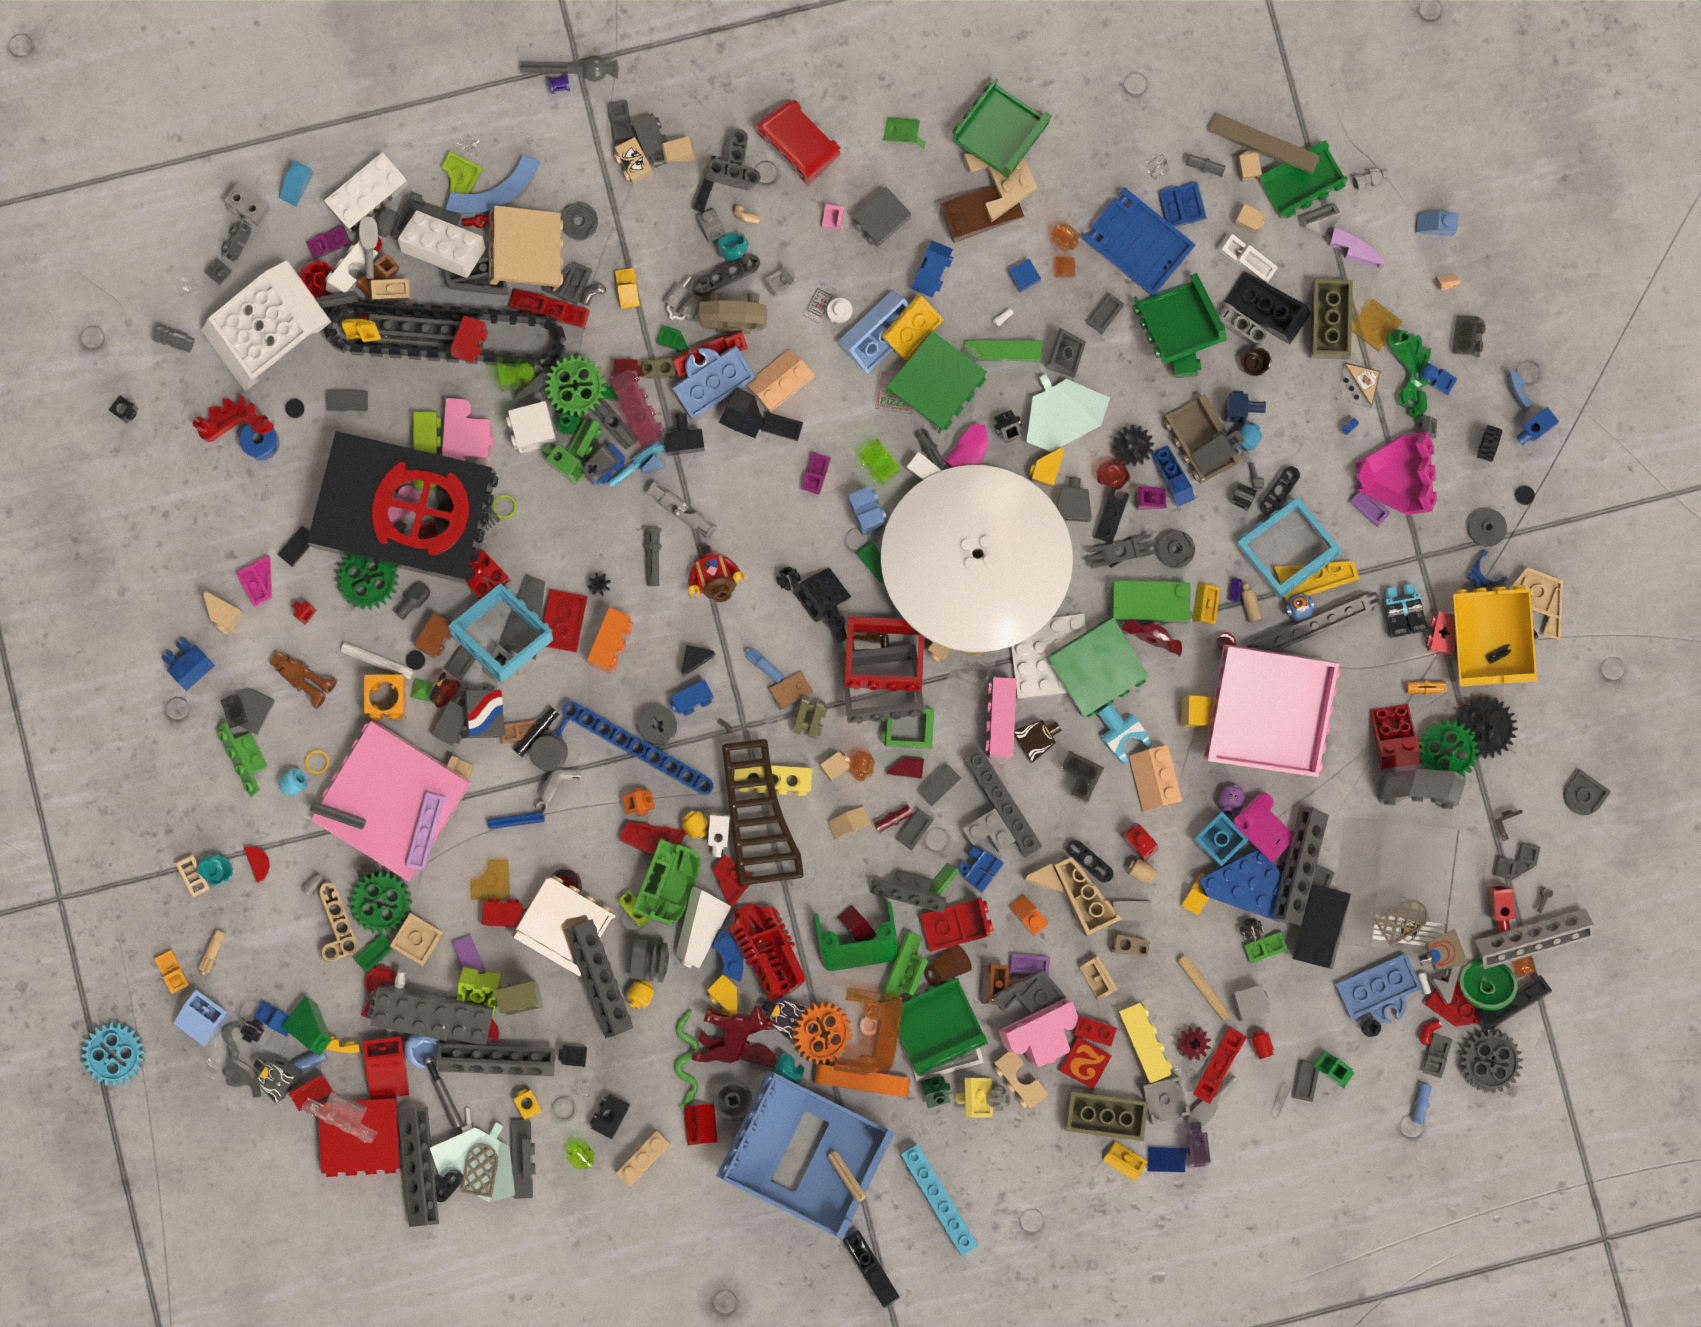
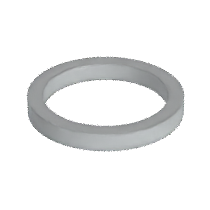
(564, 1120)

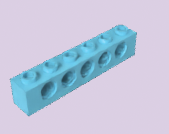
(939, 1199)

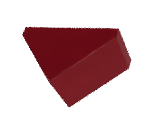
(856, 924)

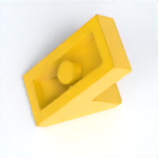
(627, 288)
(1196, 898)

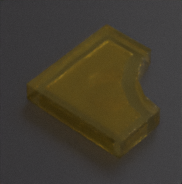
(493, 883)

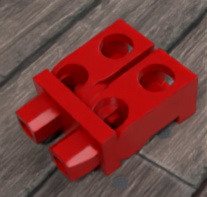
(486, 568)

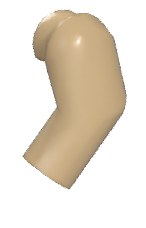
(746, 217)

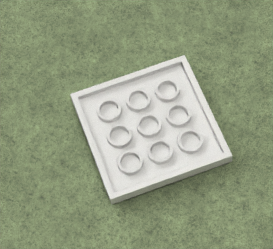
(1031, 668)

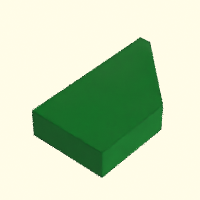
(672, 339)

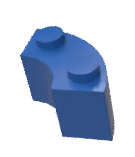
(731, 956)

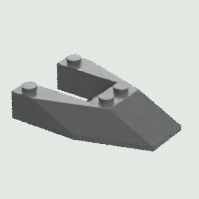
(1419, 784)

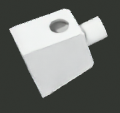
(718, 824)

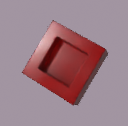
(303, 611)

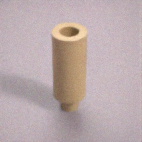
(1251, 604)

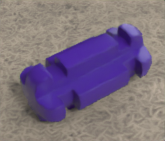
(1235, 589)

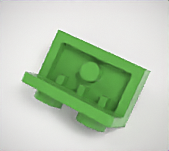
(584, 439)

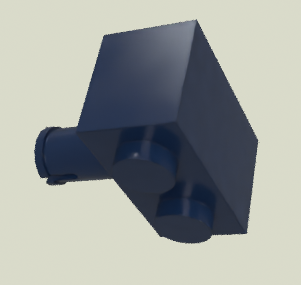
(1238, 405)

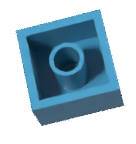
(1220, 839)

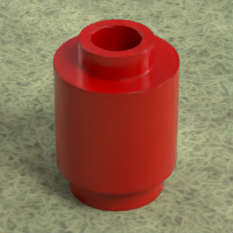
(1262, 1044)

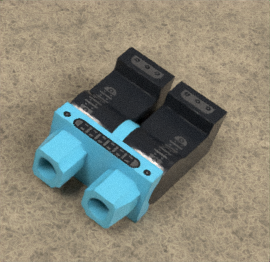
(1403, 610)

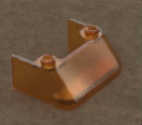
(888, 1012)

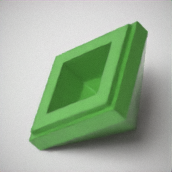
(421, 690)

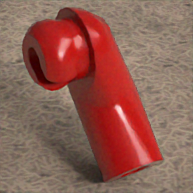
(1426, 1031)

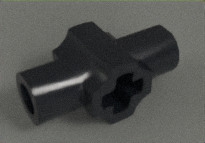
(839, 632)

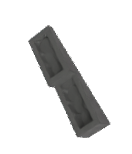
(539, 385)

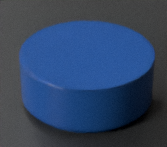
(1350, 426)

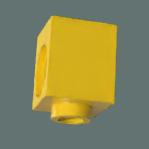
(535, 1108)

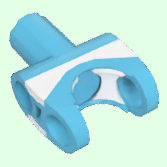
(1120, 731)

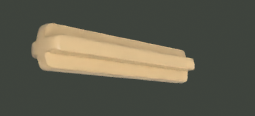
(846, 1176)

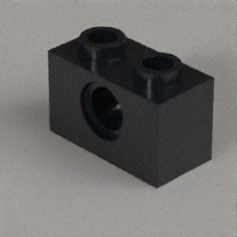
(609, 1128)

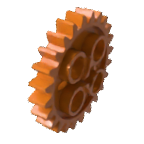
(806, 1039)

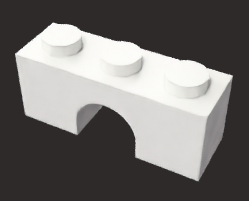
(341, 280)

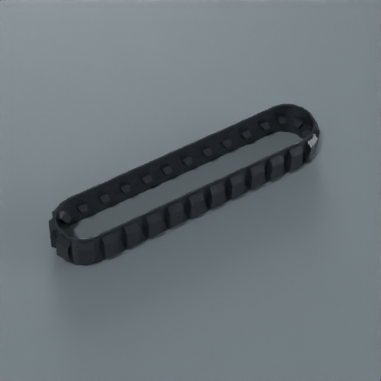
(437, 312)

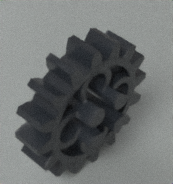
(1144, 449)

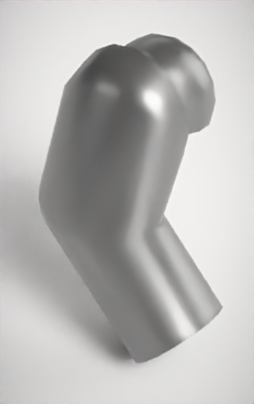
(592, 290)

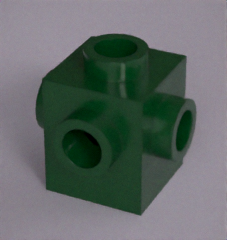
(936, 1091)

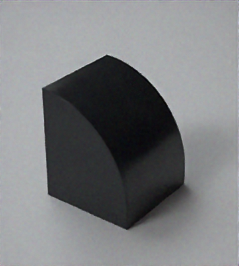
(1243, 496)

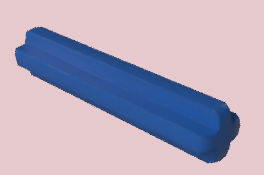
(515, 820)

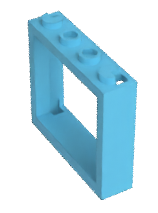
(1307, 571)
(479, 609)

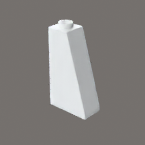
(700, 927)

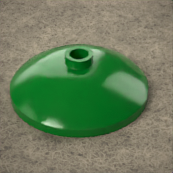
(1497, 980)

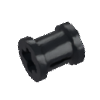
(1374, 1023)

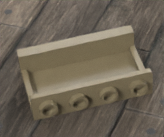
(1193, 426)

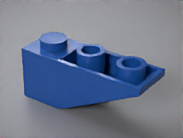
(1173, 476)

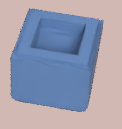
(653, 465)

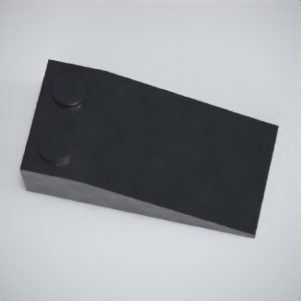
(1268, 307)
(1322, 927)

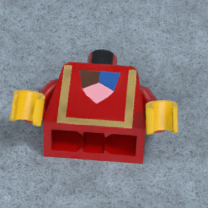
(710, 568)

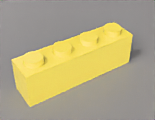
(1145, 1043)

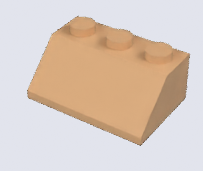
(780, 380)
(1155, 778)

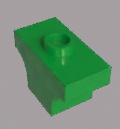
(1333, 1068)

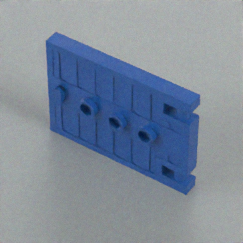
(1139, 242)

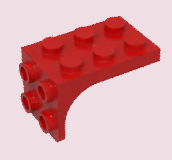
(957, 925)

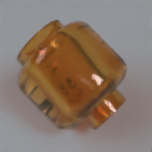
(1065, 237)
(862, 765)

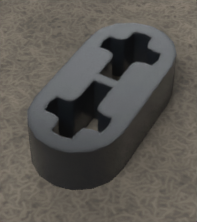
(450, 1187)

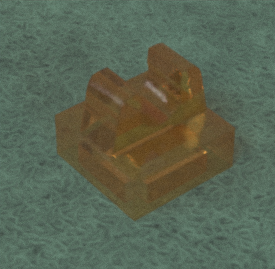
(1065, 267)
(1524, 966)

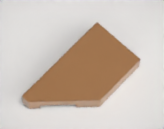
(516, 731)

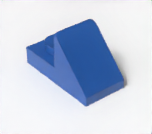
(271, 1017)

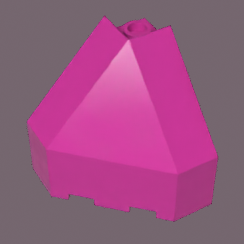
(1401, 474)

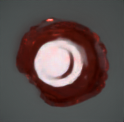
(1113, 474)

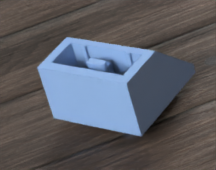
(200, 1018)

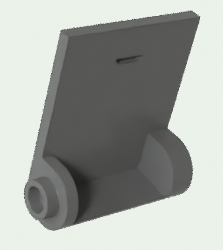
(415, 202)

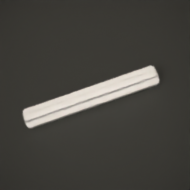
(376, 660)

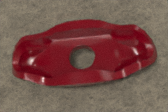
(1154, 635)

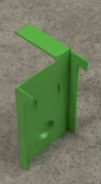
(903, 131)

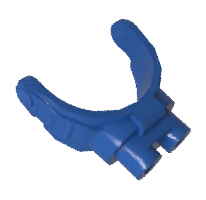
(1478, 578)

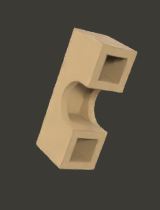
(1029, 1094)
(643, 1158)

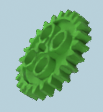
(577, 403)

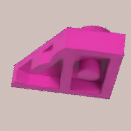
(257, 581)

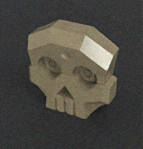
(733, 315)

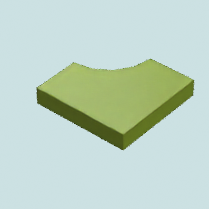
(462, 173)

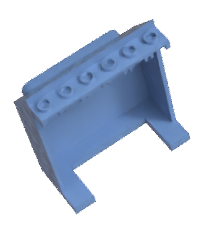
(765, 1135)

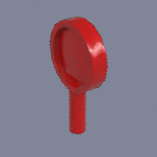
(373, 979)

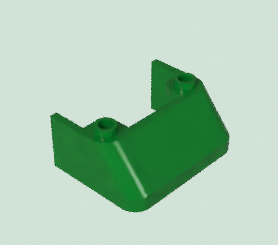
(858, 954)

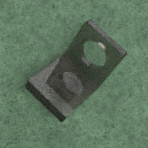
(1505, 815)

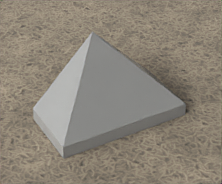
(1321, 219)

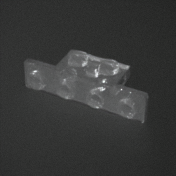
(343, 1114)

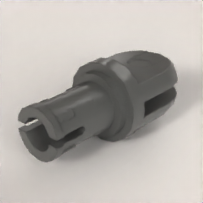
(414, 599)

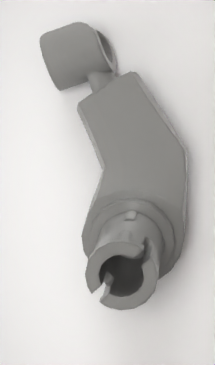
(554, 781)

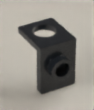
(129, 414)

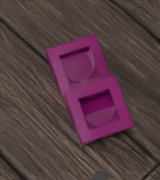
(329, 242)
(816, 473)

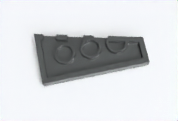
(518, 632)

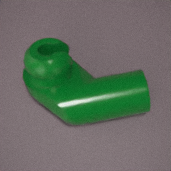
(1421, 406)

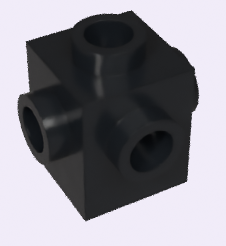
(1008, 426)

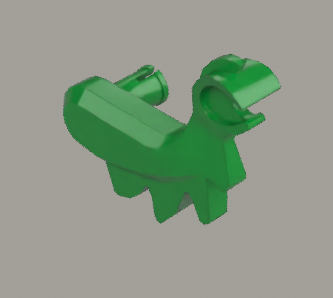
(1410, 355)
(568, 425)

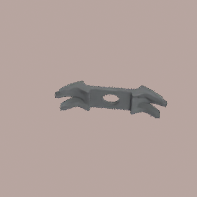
(1132, 551)

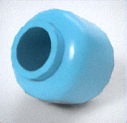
(292, 782)

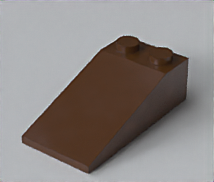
(967, 216)

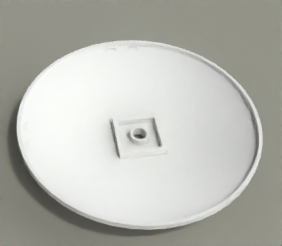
(972, 600)

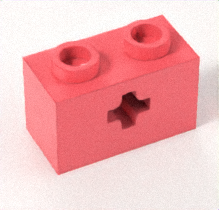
(1446, 644)

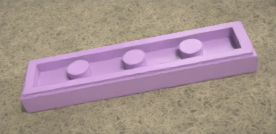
(425, 831)

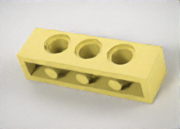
(803, 775)

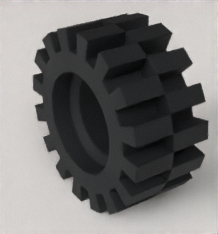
(1489, 443)

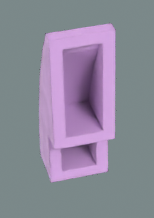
(1356, 249)

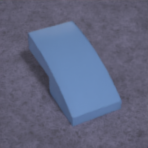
(1516, 384)

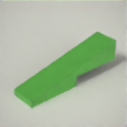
(1008, 350)

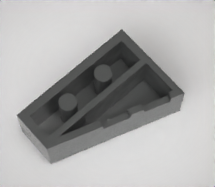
(477, 280)

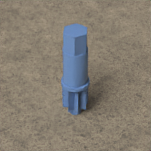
(762, 663)

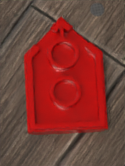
(1458, 1012)

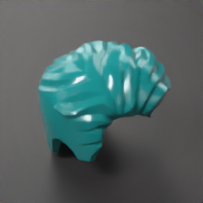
(732, 246)
(215, 869)
(786, 1068)

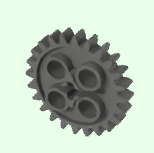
(1488, 1078)

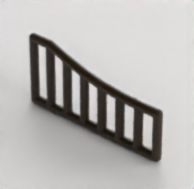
(777, 818)

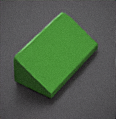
(943, 878)

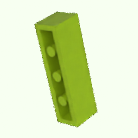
(426, 438)

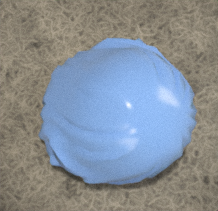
(420, 1047)

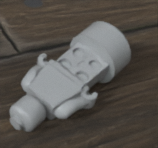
(1373, 177)

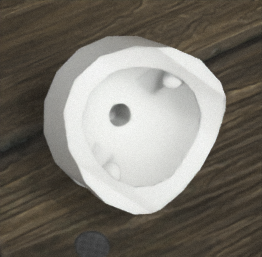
(839, 311)

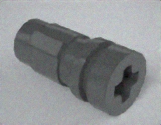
(176, 339)

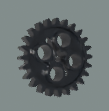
(1504, 728)

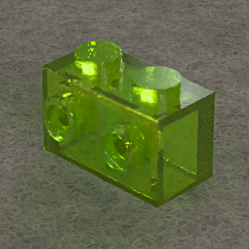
(879, 462)

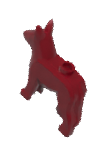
(735, 1033)

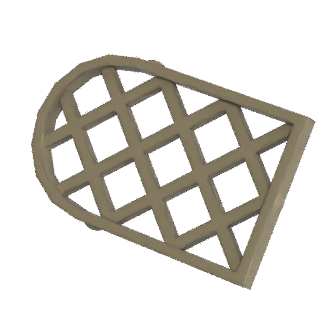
(1384, 932)
(463, 1190)

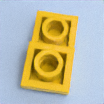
(349, 1047)

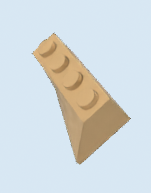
(1085, 898)

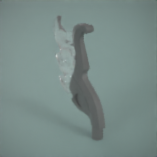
(225, 1061)

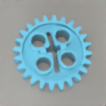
(124, 1041)

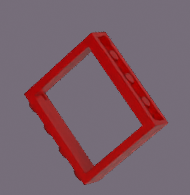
(877, 682)

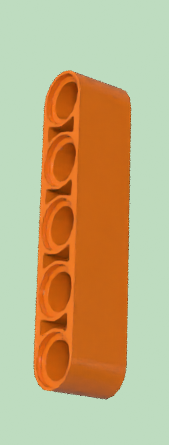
(872, 1082)

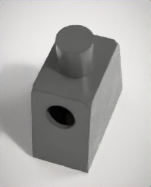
(1074, 502)

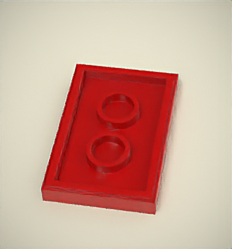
(565, 618)

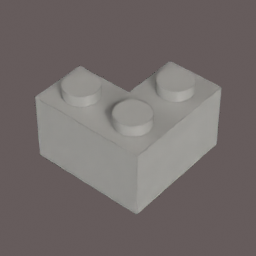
(989, 826)

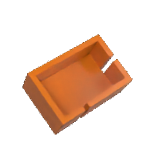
(610, 640)

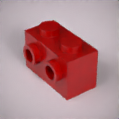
(469, 339)

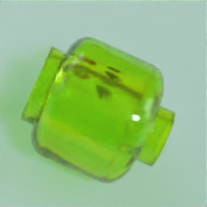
(580, 1155)

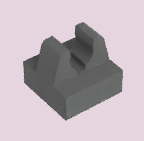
(218, 271)
(1428, 424)

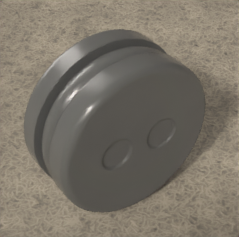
(548, 752)

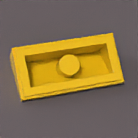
(1206, 604)
(1125, 1161)

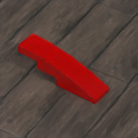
(543, 305)

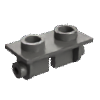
(231, 246)

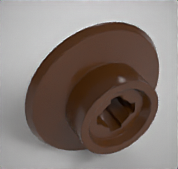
(719, 589)

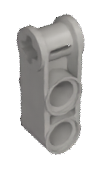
(1231, 320)

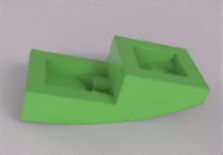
(1266, 947)

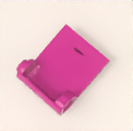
(1264, 827)

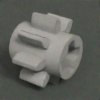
(999, 1098)

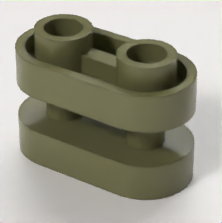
(819, 711)

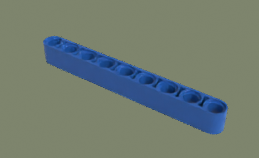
(632, 740)

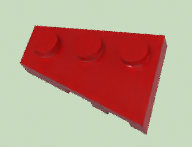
(647, 837)

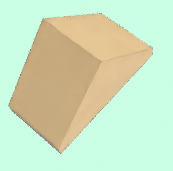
(679, 150)
(849, 822)
(1046, 878)

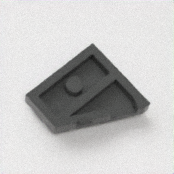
(573, 283)

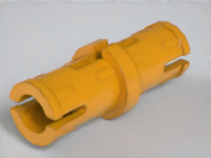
(1414, 687)

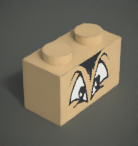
(633, 161)

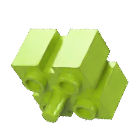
(479, 987)

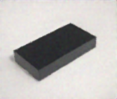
(782, 426)
(295, 547)

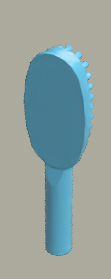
(638, 462)

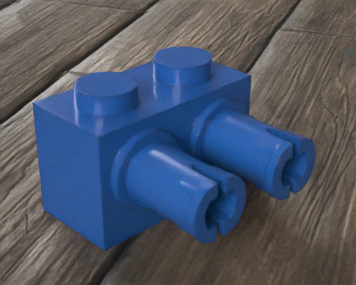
(190, 666)

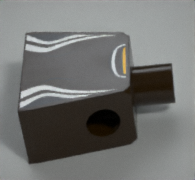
(1036, 738)

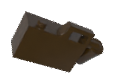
(870, 641)

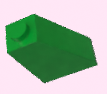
(308, 1026)

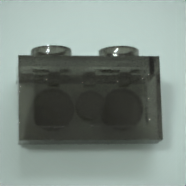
(1468, 335)

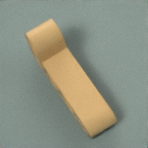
(334, 920)

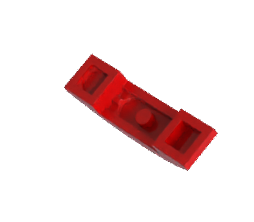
(718, 344)
(1219, 1065)

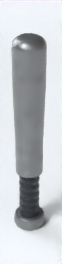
(447, 1102)

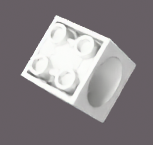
(531, 427)

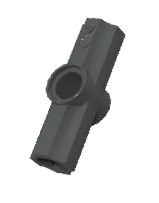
(621, 431)

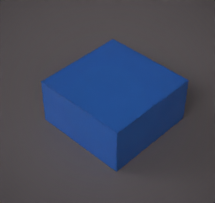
(1024, 275)

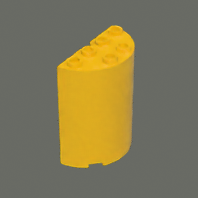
(1485, 624)

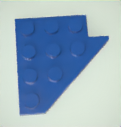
(1245, 883)

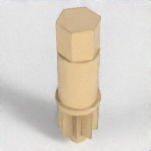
(211, 952)

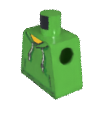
(564, 463)

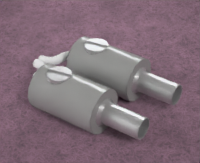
(675, 297)

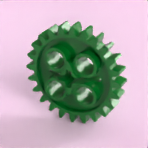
(373, 595)
(1439, 735)
(376, 919)

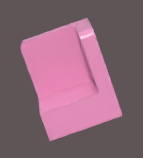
(832, 217)

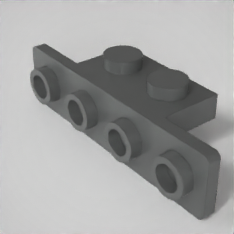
(909, 889)
(522, 1158)

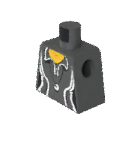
(276, 1077)

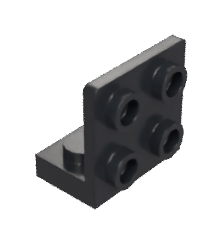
(821, 593)

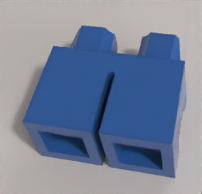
(984, 861)

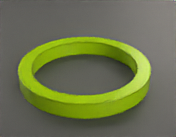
(505, 496)

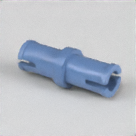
(1421, 1103)

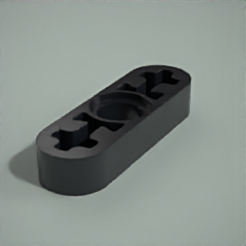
(1292, 482)
(1104, 866)

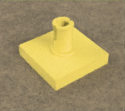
(976, 1097)

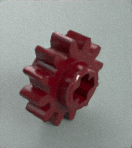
(1190, 1037)

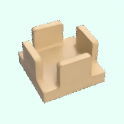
(417, 939)

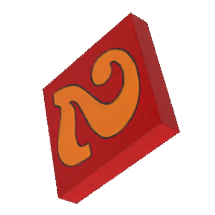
(1085, 1063)

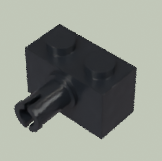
(684, 439)

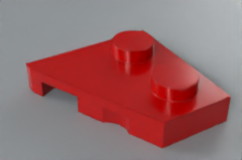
(728, 879)

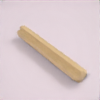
(1204, 988)

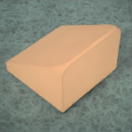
(1448, 281)

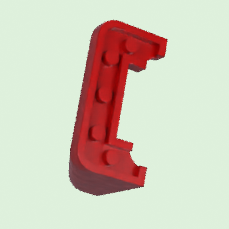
(798, 140)

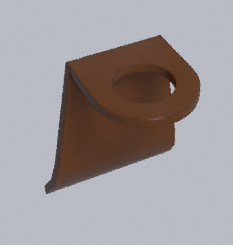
(949, 965)

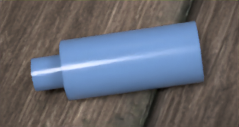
(310, 1061)

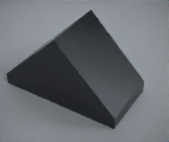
(694, 658)

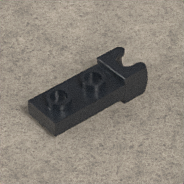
(1111, 517)

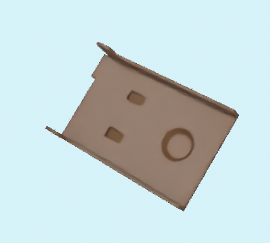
(790, 690)

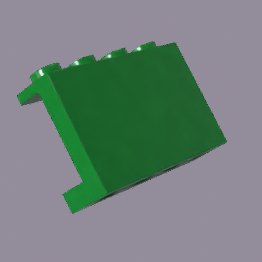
(1296, 189)

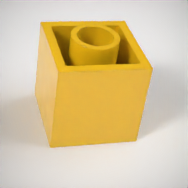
(1196, 711)

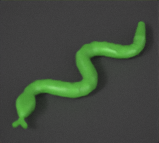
(690, 1095)

